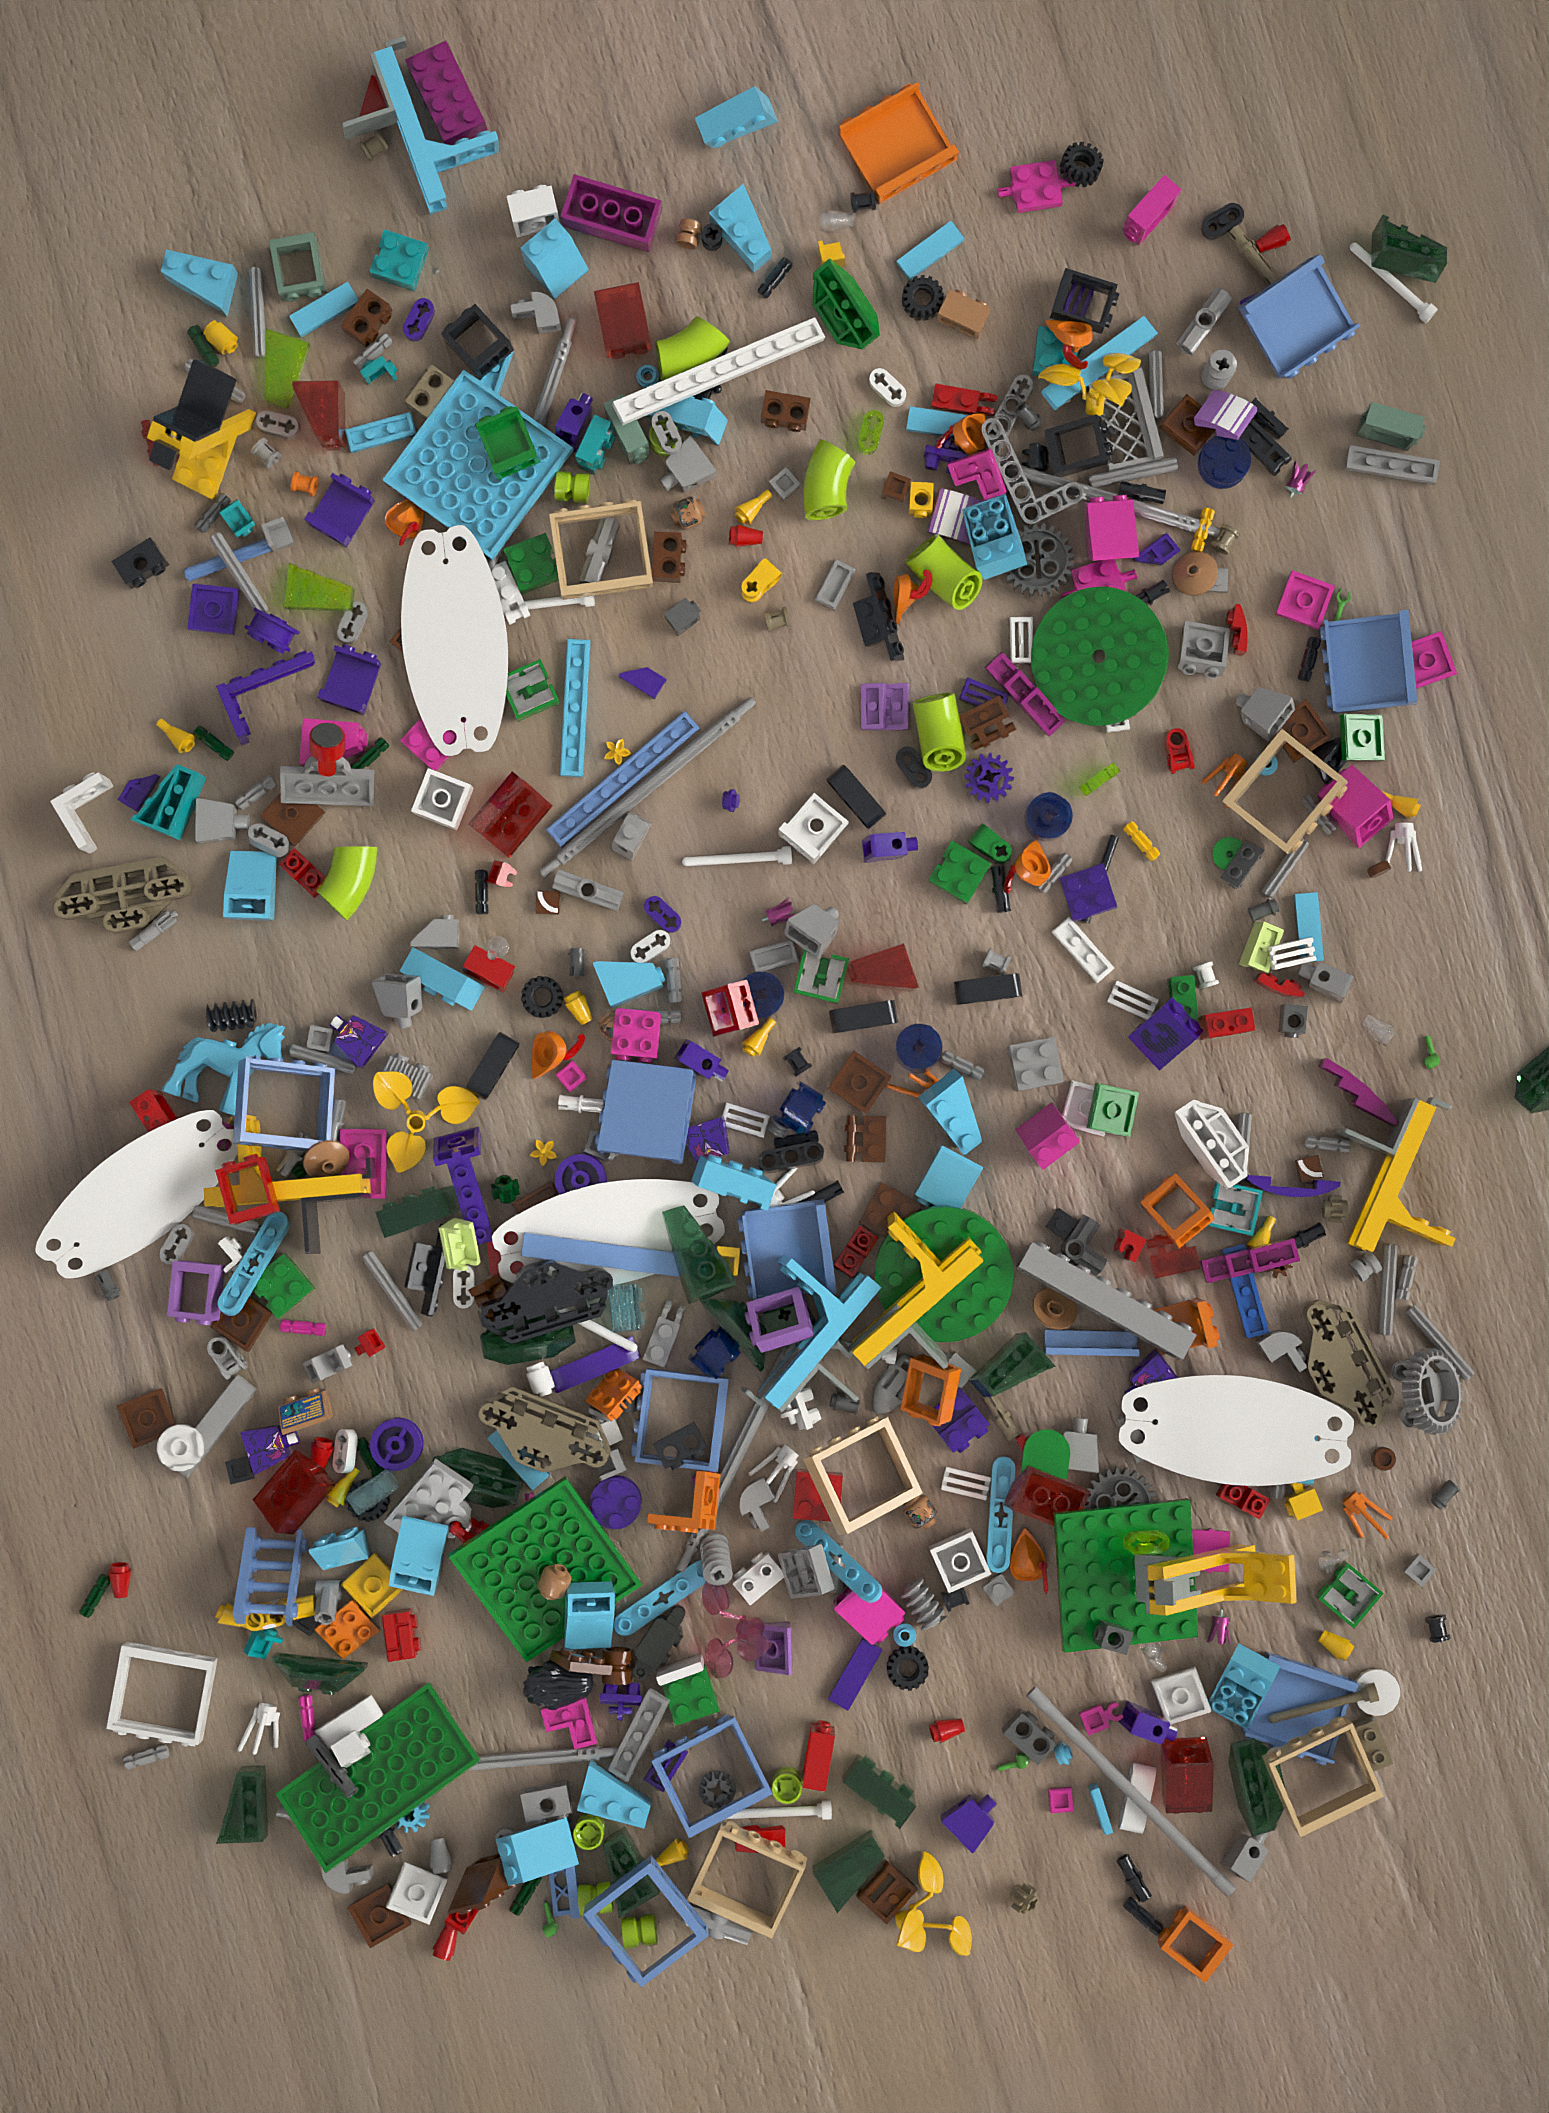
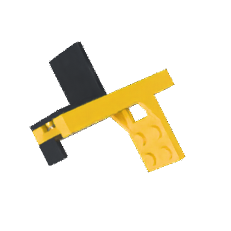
(198, 428)
(308, 1190)

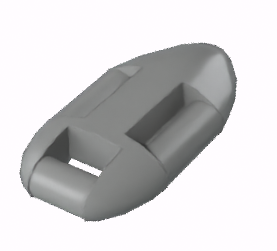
(890, 1387)

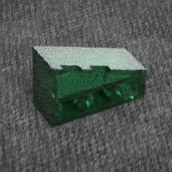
(1405, 253)
(417, 1210)
(1011, 1365)
(247, 1808)
(622, 1857)
(848, 1868)

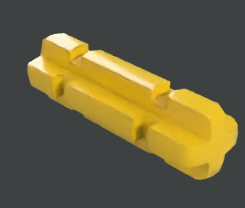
(1201, 536)
(1141, 841)

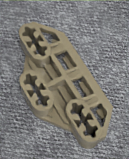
(121, 898)
(1340, 1363)
(545, 1436)

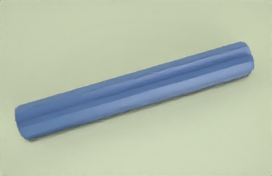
(216, 564)

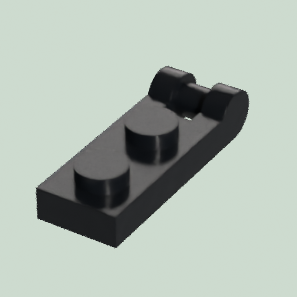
(1263, 445)

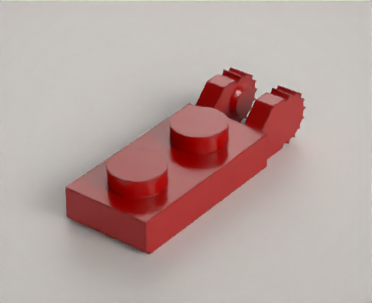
(961, 400)

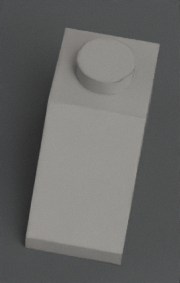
(439, 934)

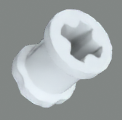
(1205, 975)

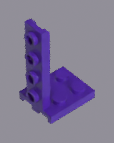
(257, 679)
(456, 1151)

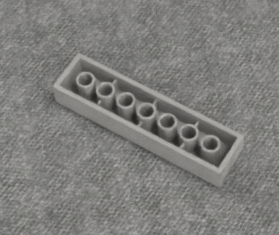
(1106, 1301)

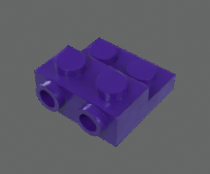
(964, 1425)

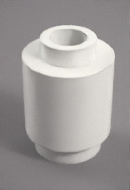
(540, 1379)

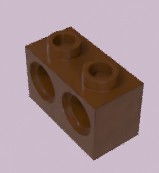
(360, 316)
(786, 404)
(662, 557)

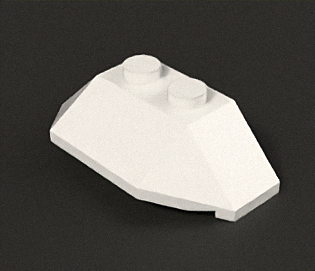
(1214, 1142)

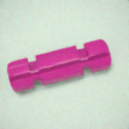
(302, 1327)
(307, 1716)

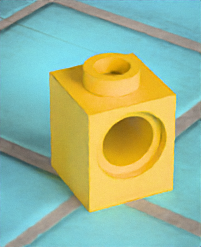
(921, 489)

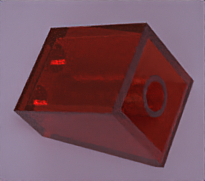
(623, 320)
(325, 410)
(884, 970)
(1187, 1775)

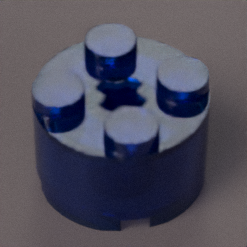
(1055, 806)
(774, 992)
(925, 1037)
(800, 1108)
(714, 1352)

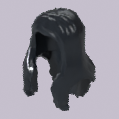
(556, 1686)

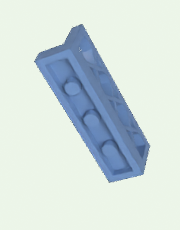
(1090, 1343)
(572, 1883)

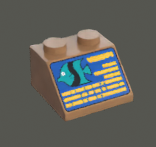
(304, 1412)

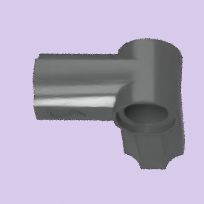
(1081, 1236)

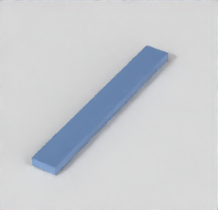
(622, 779)
(599, 1254)

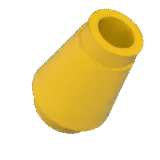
(578, 1006)
(1336, 1645)

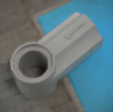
(327, 1596)

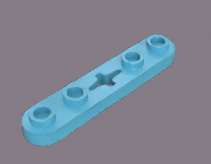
(242, 1283)
(1000, 1536)
(853, 1574)
(644, 1610)

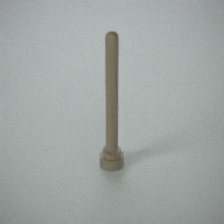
(1368, 1693)

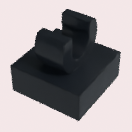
(1037, 456)

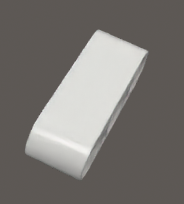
(351, 1720)
(1131, 1816)

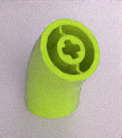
(689, 348)
(826, 482)
(951, 576)
(939, 731)
(348, 878)

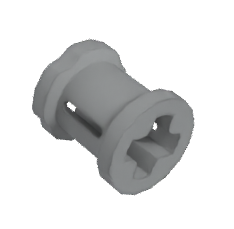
(266, 453)
(996, 961)

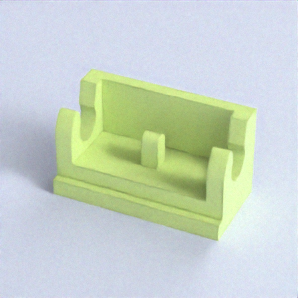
(1256, 949)
(459, 1244)

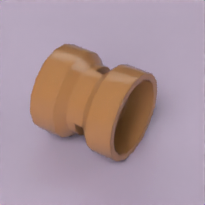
(688, 233)

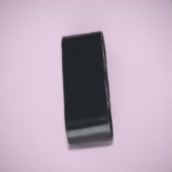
(856, 796)
(988, 989)
(863, 1016)
(492, 1065)
(779, 1156)

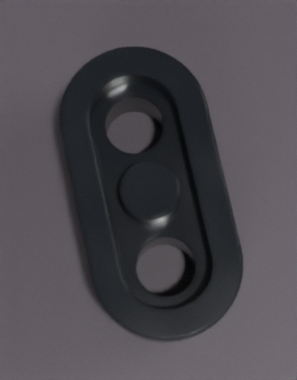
(1221, 222)
(913, 768)

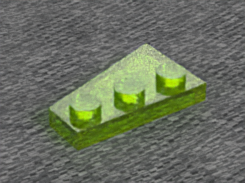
(282, 365)
(314, 592)

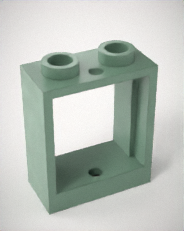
(292, 245)
(1391, 426)
(629, 435)

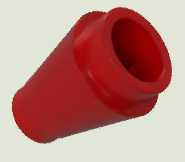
(1273, 239)
(744, 536)
(321, 1450)
(120, 1578)
(946, 1729)
(446, 1943)

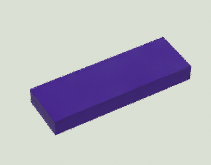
(855, 1674)

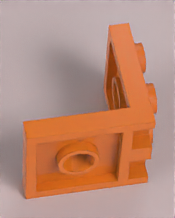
(1198, 1316)
(703, 1511)

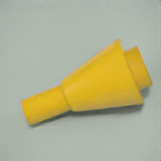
(747, 511)
(181, 739)
(1404, 805)
(755, 1042)
(1263, 1234)
(339, 1492)
(225, 1616)
(675, 1852)

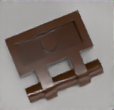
(985, 715)
(874, 1138)

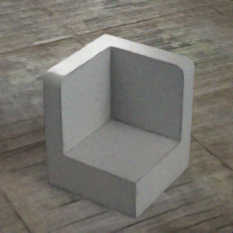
(278, 534)
(614, 1465)

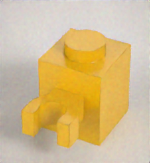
(1302, 1502)

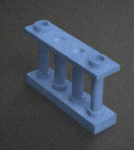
(251, 1564)

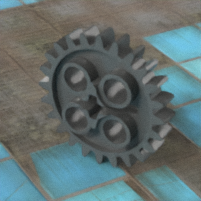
(1057, 558)
(1108, 1486)

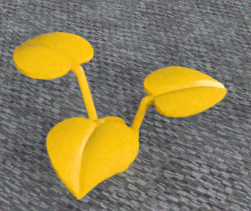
(1112, 389)
(407, 1149)
(910, 1921)

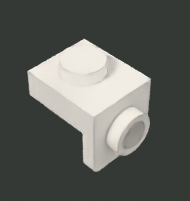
(233, 1250)

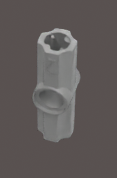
(1196, 331)
(600, 550)
(574, 884)
(722, 1927)

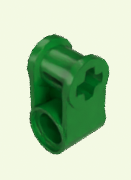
(988, 841)

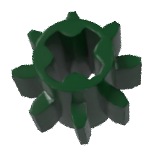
(505, 1189)

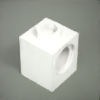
(351, 1748)

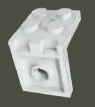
(75, 797)
(803, 838)

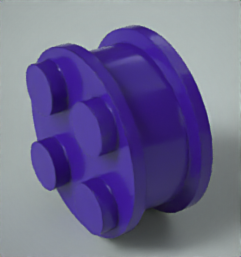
(271, 629)
(579, 1172)
(396, 1444)
(616, 1502)

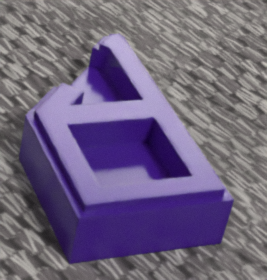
(1159, 551)
(645, 680)
(137, 791)

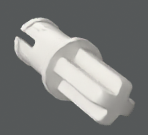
(580, 1104)

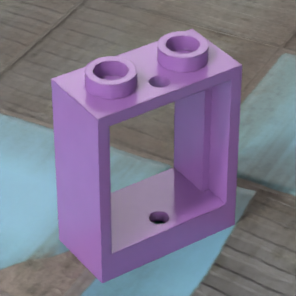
(215, 1289)
(785, 1336)

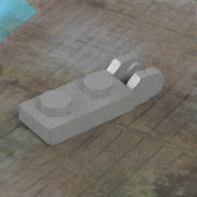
(663, 1336)

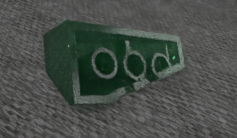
(698, 1262)

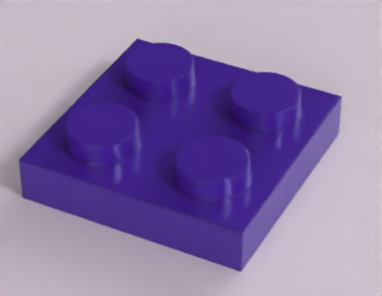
(213, 609)
(1088, 892)

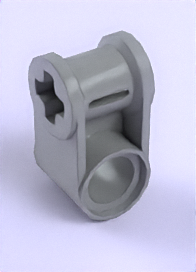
(227, 1357)

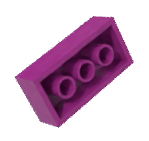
(446, 94)
(611, 213)

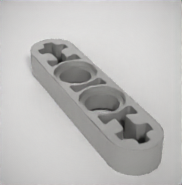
(1008, 416)

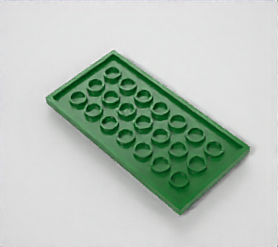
(411, 1759)

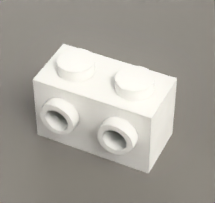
(758, 1577)

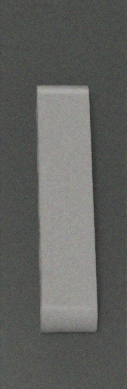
(222, 1415)

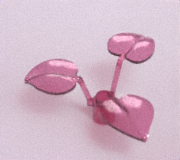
(750, 1639)

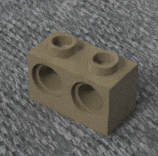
(424, 390)
(1372, 1742)

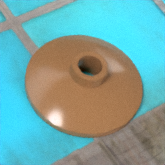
(1199, 582)
(326, 1159)
(1063, 1307)

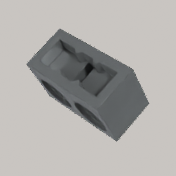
(1025, 1739)

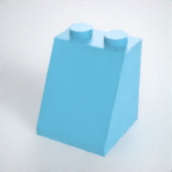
(554, 259)
(628, 980)
(947, 1179)
(537, 1851)

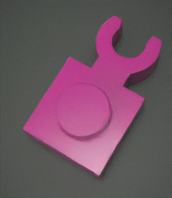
(1096, 1719)

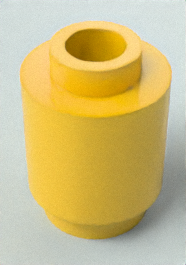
(220, 337)

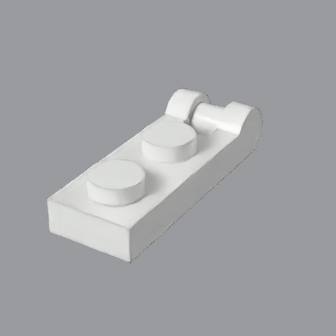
(509, 593)

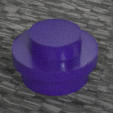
(730, 800)

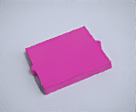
(1211, 1540)

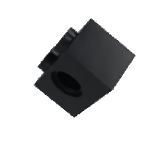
(127, 563)

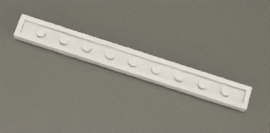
(718, 371)

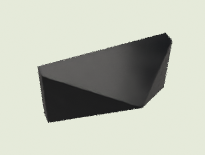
(1331, 755)

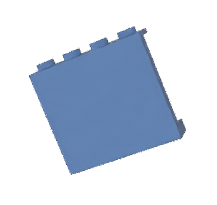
(1298, 318)
(1369, 663)
(646, 1110)
(791, 1231)
(1295, 1687)

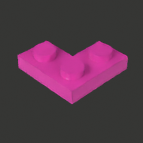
(982, 468)
(574, 1716)

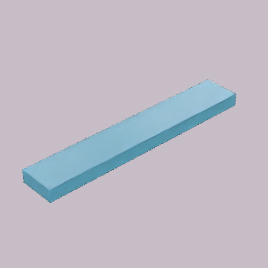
(1126, 342)
(575, 708)

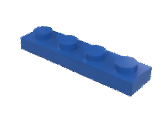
(1248, 1300)

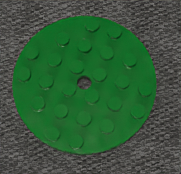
(1133, 660)
(973, 1301)

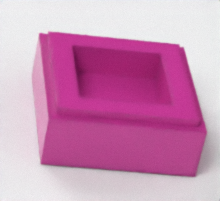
(571, 1076)
(1060, 1799)

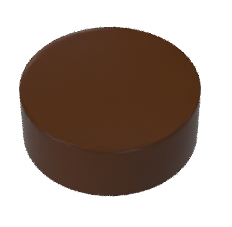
(1378, 869)
(1383, 1458)

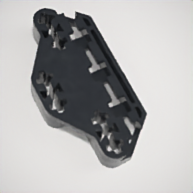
(541, 1298)

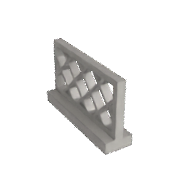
(1145, 422)

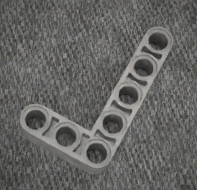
(1021, 479)

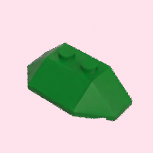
(844, 307)

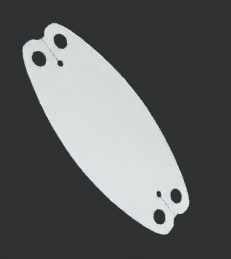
(454, 640)
(137, 1194)
(607, 1213)
(1236, 1430)

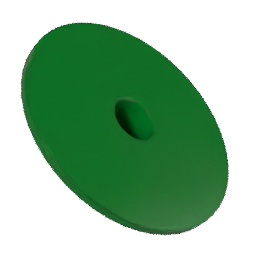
(1225, 851)

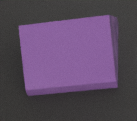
(778, 1656)

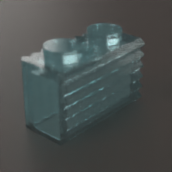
(626, 1307)
(373, 1492)

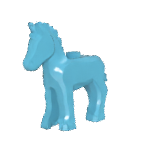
(224, 1059)

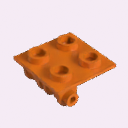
(612, 1392)
(348, 1630)

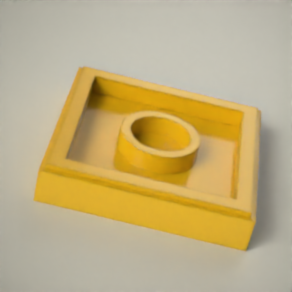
(370, 1585)

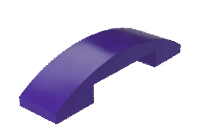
(1319, 1187)
(592, 1366)

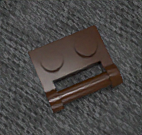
(892, 1897)

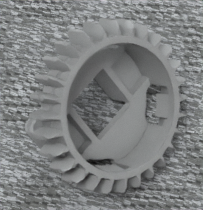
(1442, 1386)

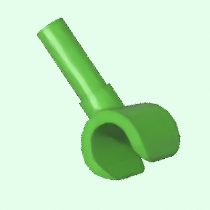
(1341, 603)
(1433, 1059)
(1021, 1762)
(551, 1928)

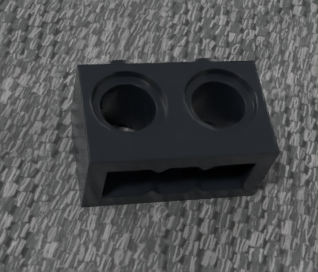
(677, 1440)

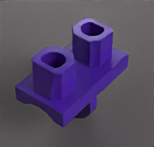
(943, 454)
(631, 1698)

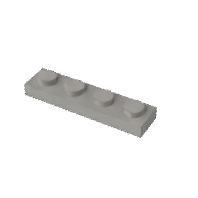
(1392, 465)
(639, 1735)

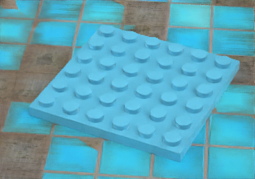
(451, 473)

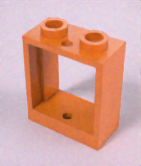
(1192, 1225)
(915, 1409)
(1212, 1958)

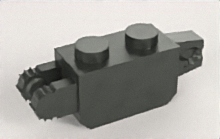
(657, 1642)

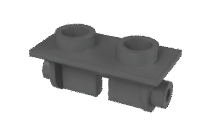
(1242, 864)

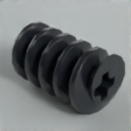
(231, 1016)

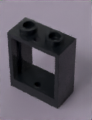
(1089, 282)
(488, 358)
(1056, 451)

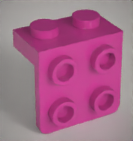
(636, 1034)

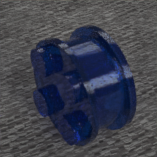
(1224, 462)

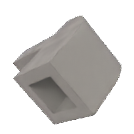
(542, 308)
(1279, 1343)
(328, 1364)
(752, 1497)
(341, 1877)

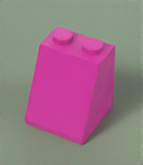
(1110, 528)
(355, 738)
(1361, 809)
(1047, 1135)
(870, 1619)

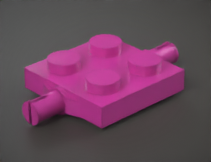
(1035, 186)
(1100, 574)

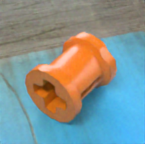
(304, 484)

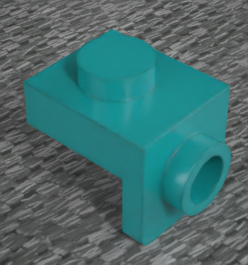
(376, 368)
(237, 518)
(261, 1642)

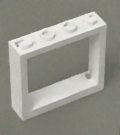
(164, 1655)

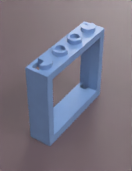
(296, 1067)
(643, 1405)
(728, 1809)
(675, 1897)

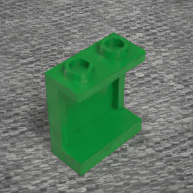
(507, 442)

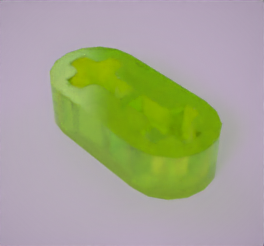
(865, 430)
(1100, 779)
(1146, 1537)

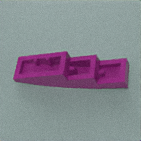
(1025, 694)
(1364, 1097)
(1250, 1260)

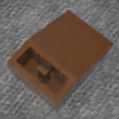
(480, 1884)

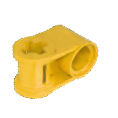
(763, 578)

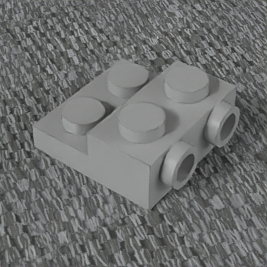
(1203, 649)

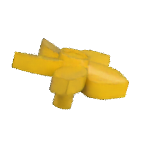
(617, 751)
(544, 1151)

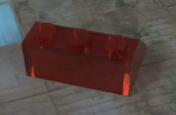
(510, 814)
(293, 1493)
(1043, 1494)

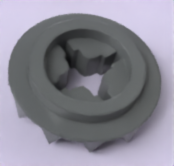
(726, 1784)

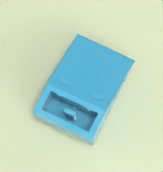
(994, 537)
(250, 886)
(341, 1549)
(418, 1556)
(589, 1615)
(1243, 1686)

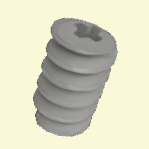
(1219, 370)
(716, 1559)
(923, 1603)

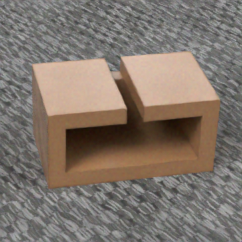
(965, 312)

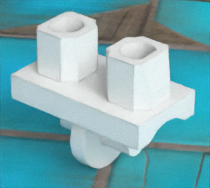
(798, 1413)

